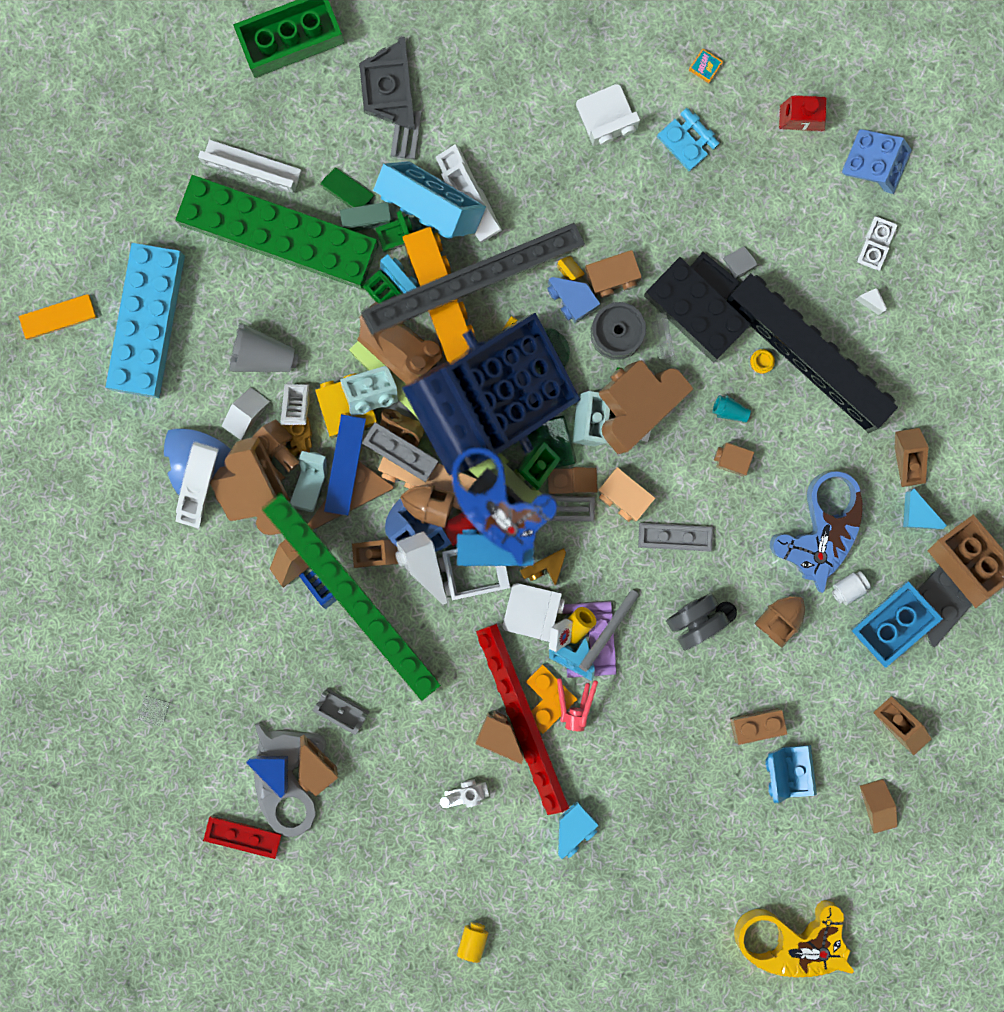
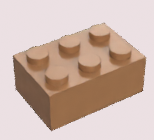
(971, 560)

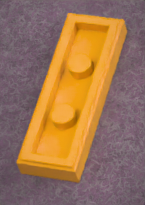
(57, 317)

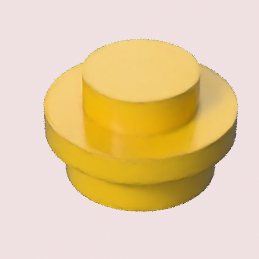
(762, 361)

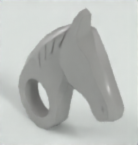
(284, 744)

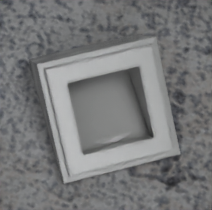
(740, 262)

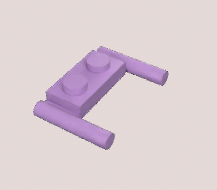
(605, 661)

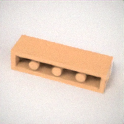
(438, 477)

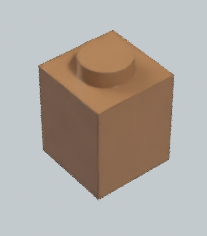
(733, 459)

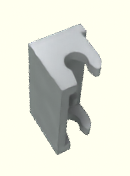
(341, 711)

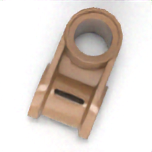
(402, 425)

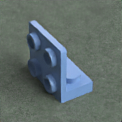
(878, 159)

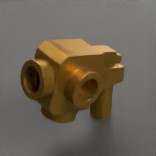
(300, 438)

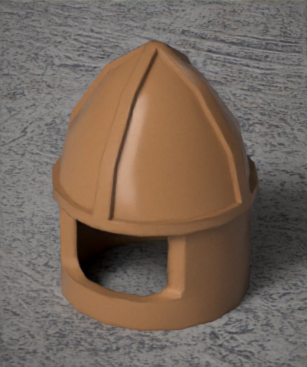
(429, 504)
(782, 619)

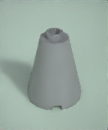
(260, 353)

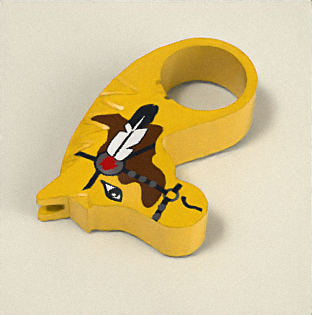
(806, 954)

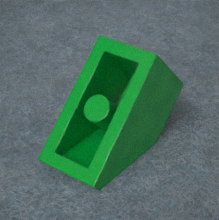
(538, 465)

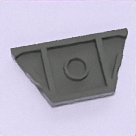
(387, 85)
(946, 601)

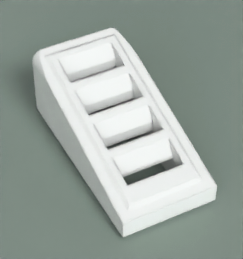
(292, 402)

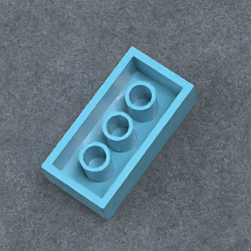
(429, 199)

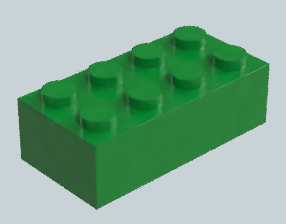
(288, 35)

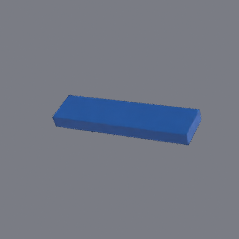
(344, 464)

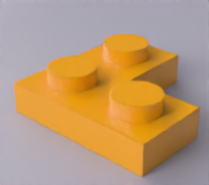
(549, 708)

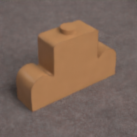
(639, 402)
(247, 484)

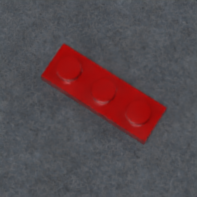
(242, 837)

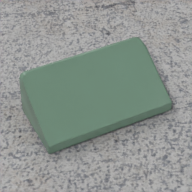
(365, 216)

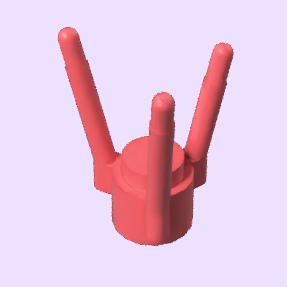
(576, 717)

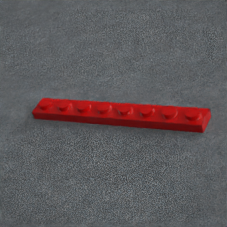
(522, 720)

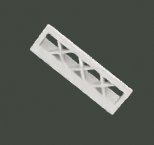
(250, 166)

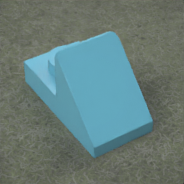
(572, 660)

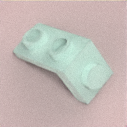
(310, 481)

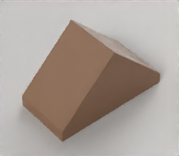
(879, 806)

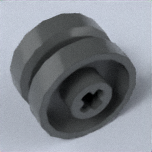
(615, 345)
(699, 624)

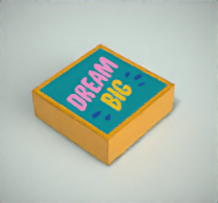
(705, 66)

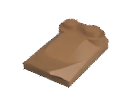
(401, 350)

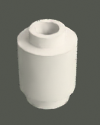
(850, 588)

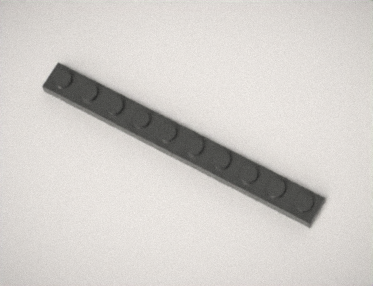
(471, 279)

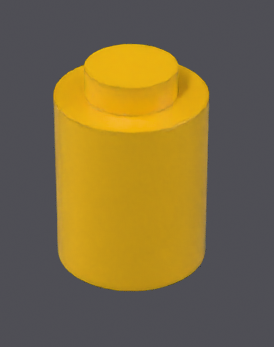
(583, 622)
(472, 942)

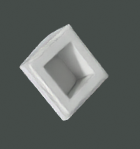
(873, 301)

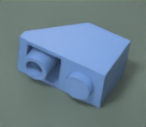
(576, 298)

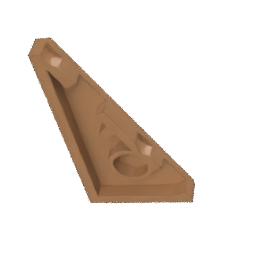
(366, 488)

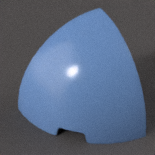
(178, 448)
(402, 524)

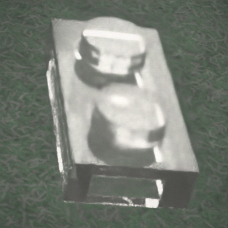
(661, 328)

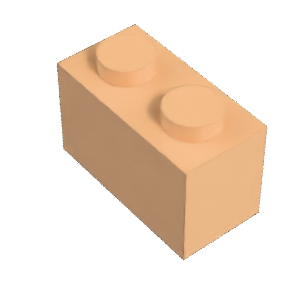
(625, 495)

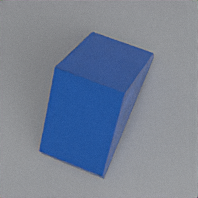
(272, 771)

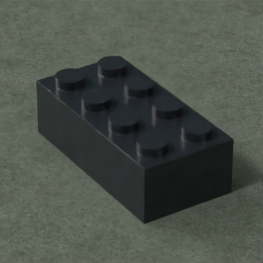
(696, 309)

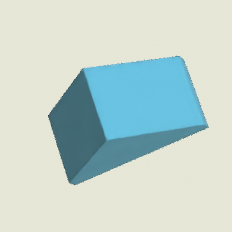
(919, 514)

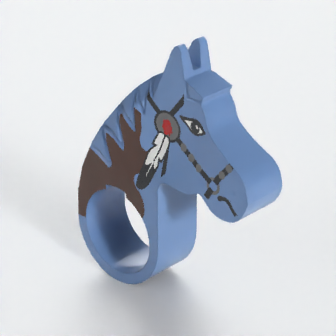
(832, 536)

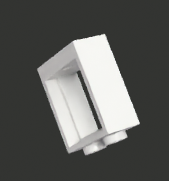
(450, 587)

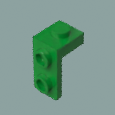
(392, 234)

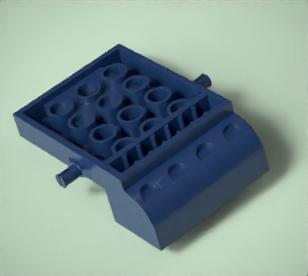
(492, 394)

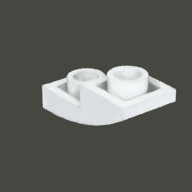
(876, 243)

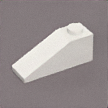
(420, 560)

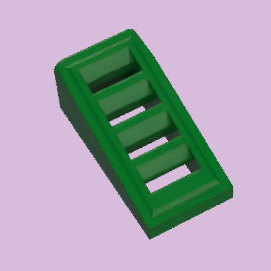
(371, 282)

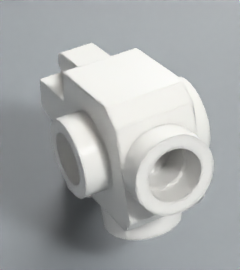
(469, 794)

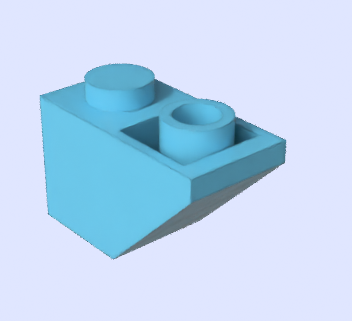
(574, 827)

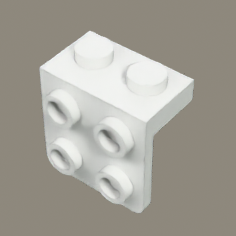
(607, 115)
(532, 611)

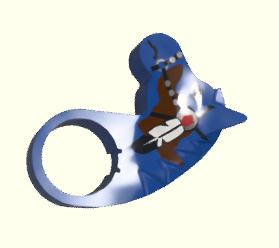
(501, 522)

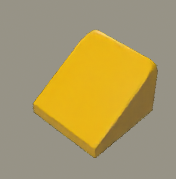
(570, 268)

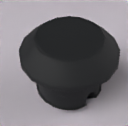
(729, 610)

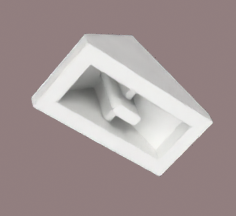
(244, 413)

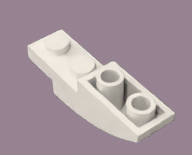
(458, 175)
(196, 484)

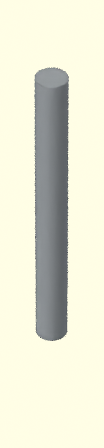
(609, 630)

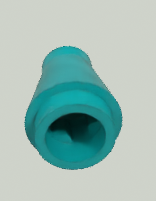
(728, 408)

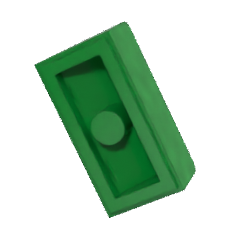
(346, 189)

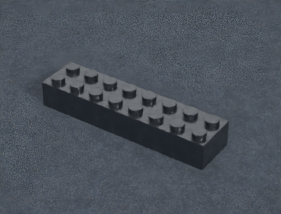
(812, 354)

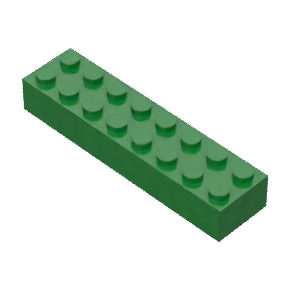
(277, 232)

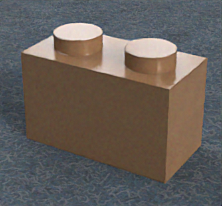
(613, 274)
(758, 726)

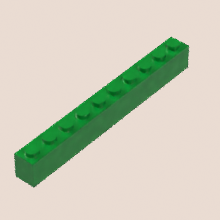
(350, 596)

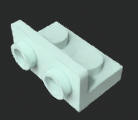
(369, 390)

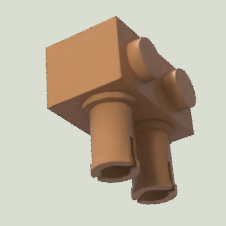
(274, 439)

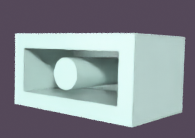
(589, 419)

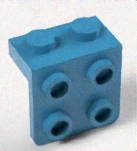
(791, 772)

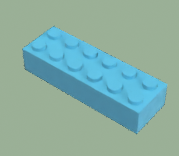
(145, 320)

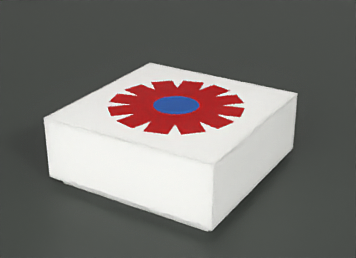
(560, 635)

